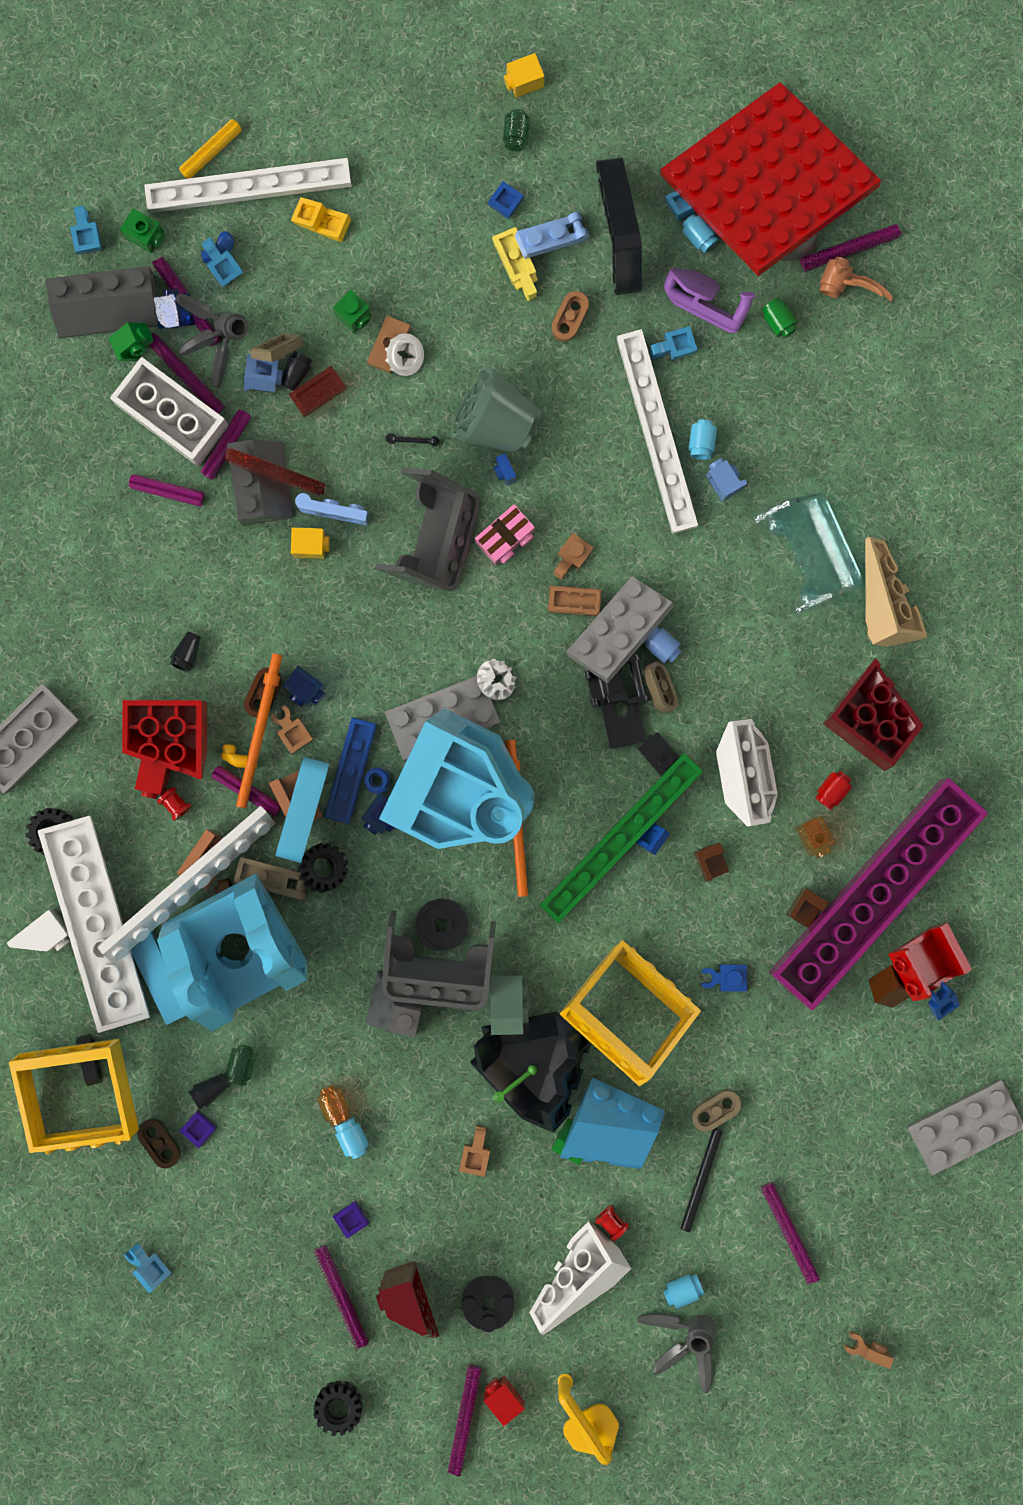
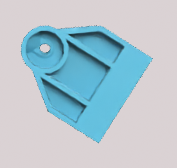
(459, 786)
(213, 985)

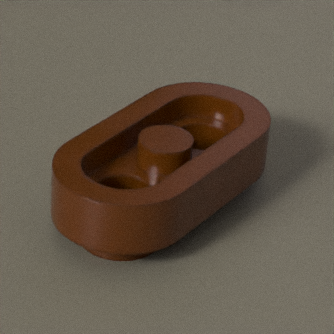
(256, 692)

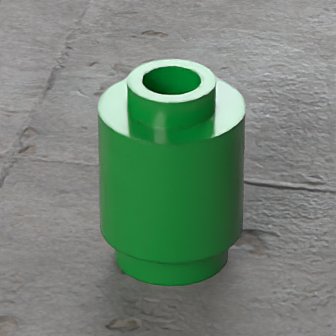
(779, 318)

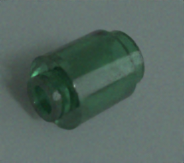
(516, 130)
(240, 1065)

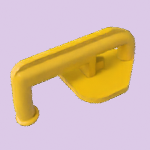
(588, 1430)

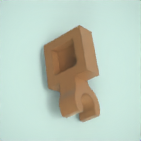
(573, 554)
(475, 1156)
(875, 1353)

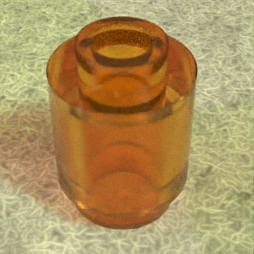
(333, 1105)

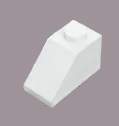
(43, 934)

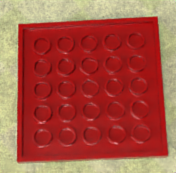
(770, 178)

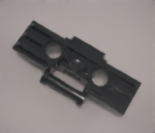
(620, 730)

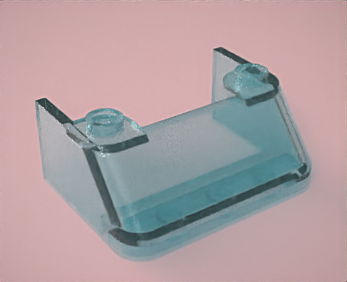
(817, 547)

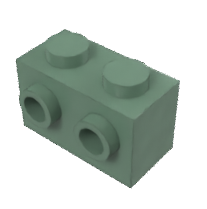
(507, 1005)

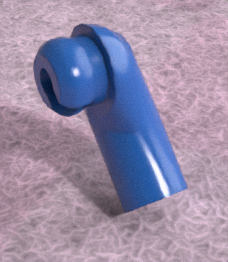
(224, 242)

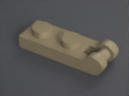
(273, 877)

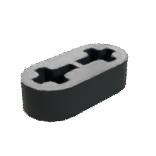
(90, 1069)

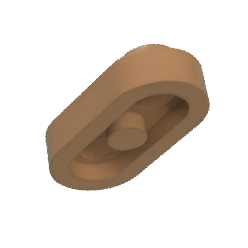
(570, 317)

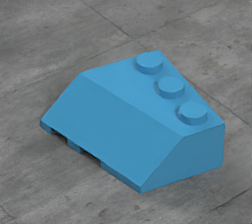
(612, 1127)

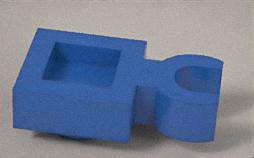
(731, 977)
(943, 1001)

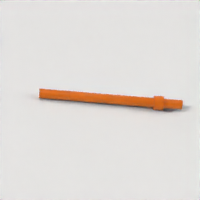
(270, 680)
(518, 840)

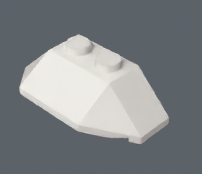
(747, 772)

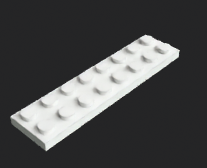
(90, 919)

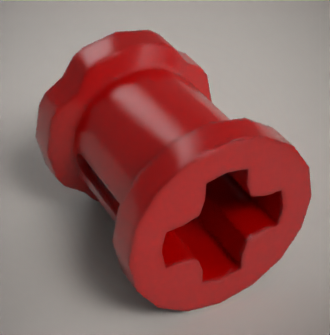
(174, 804)
(612, 1223)

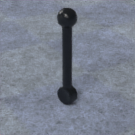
(391, 439)

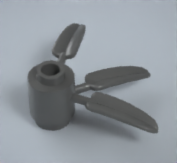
(226, 324)
(699, 1340)

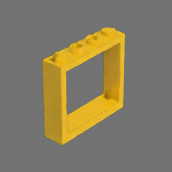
(605, 1040)
(29, 1107)

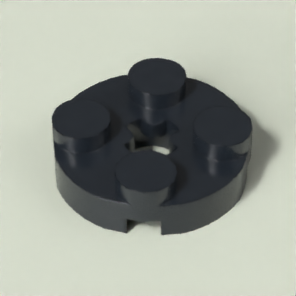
(456, 922)
(486, 1318)

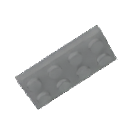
(620, 629)
(462, 698)
(31, 734)
(965, 1127)

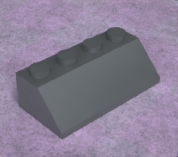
(102, 301)

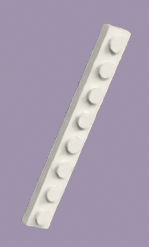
(248, 185)
(657, 431)
(186, 885)

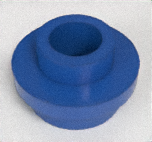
(368, 780)

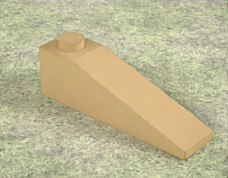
(887, 610)

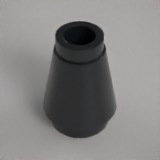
(296, 370)
(186, 652)
(208, 1090)

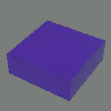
(198, 1129)
(351, 1219)

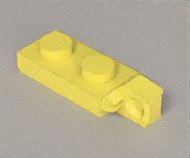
(518, 269)

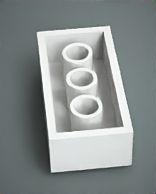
(169, 411)

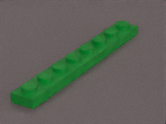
(620, 838)

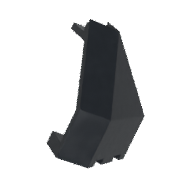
(557, 1053)

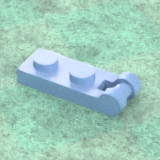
(551, 235)
(332, 509)

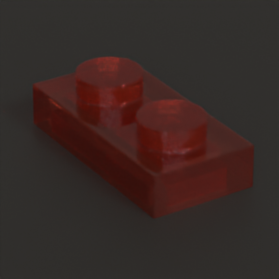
(317, 391)

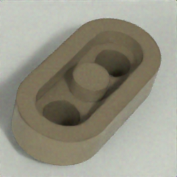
(660, 687)
(717, 1113)

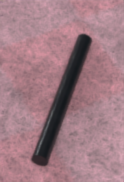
(701, 1180)

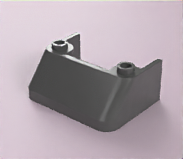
(443, 533)
(436, 980)

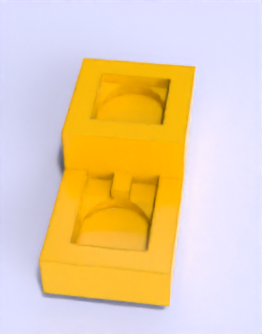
(321, 220)

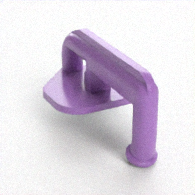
(705, 289)

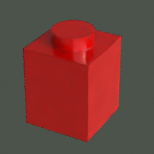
(152, 779)
(503, 1400)

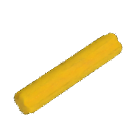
(210, 149)

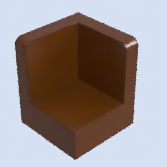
(711, 861)
(806, 907)
(888, 988)

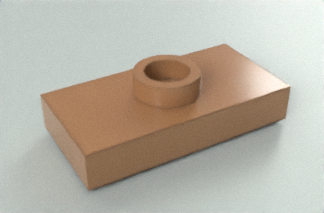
(389, 330)
(574, 601)

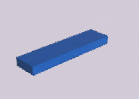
(350, 770)

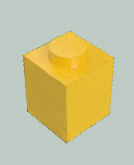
(524, 75)
(309, 543)

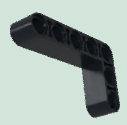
(621, 225)

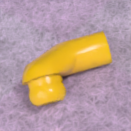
(230, 756)

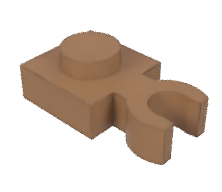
(294, 733)

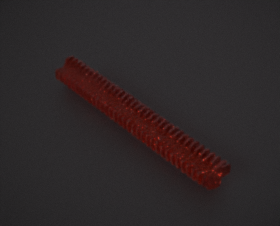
(274, 471)

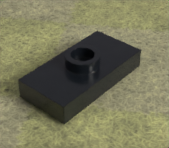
(658, 753)

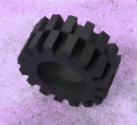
(40, 820)
(338, 868)
(338, 1424)

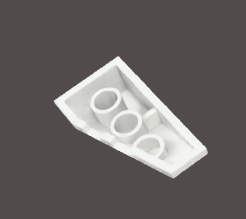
(587, 1273)

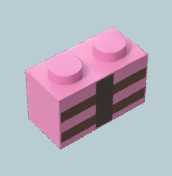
(505, 535)

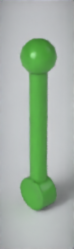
(499, 1096)

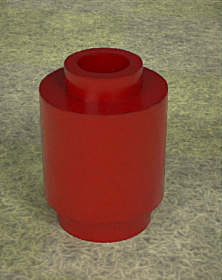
(833, 790)

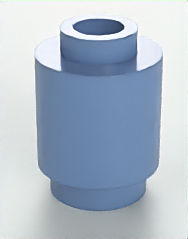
(663, 645)

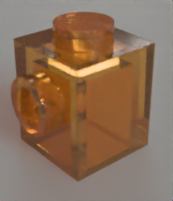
(815, 837)

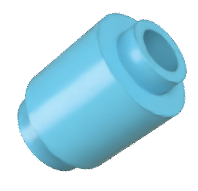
(699, 233)
(702, 439)
(351, 1138)
(683, 1291)

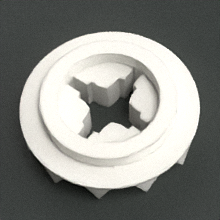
(412, 347)
(487, 673)

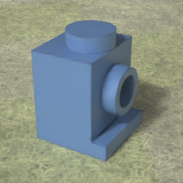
(261, 375)
(725, 479)

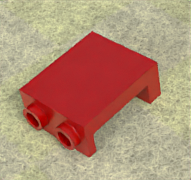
(929, 960)

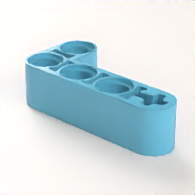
(302, 809)

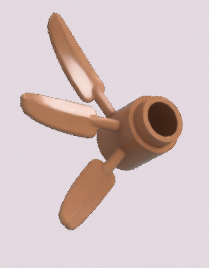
(837, 277)

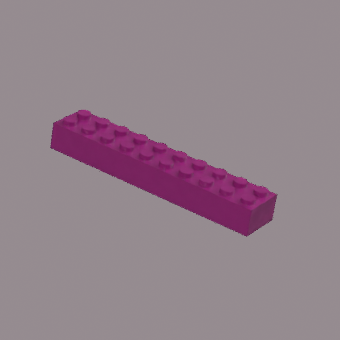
(878, 893)

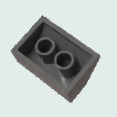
(257, 496)

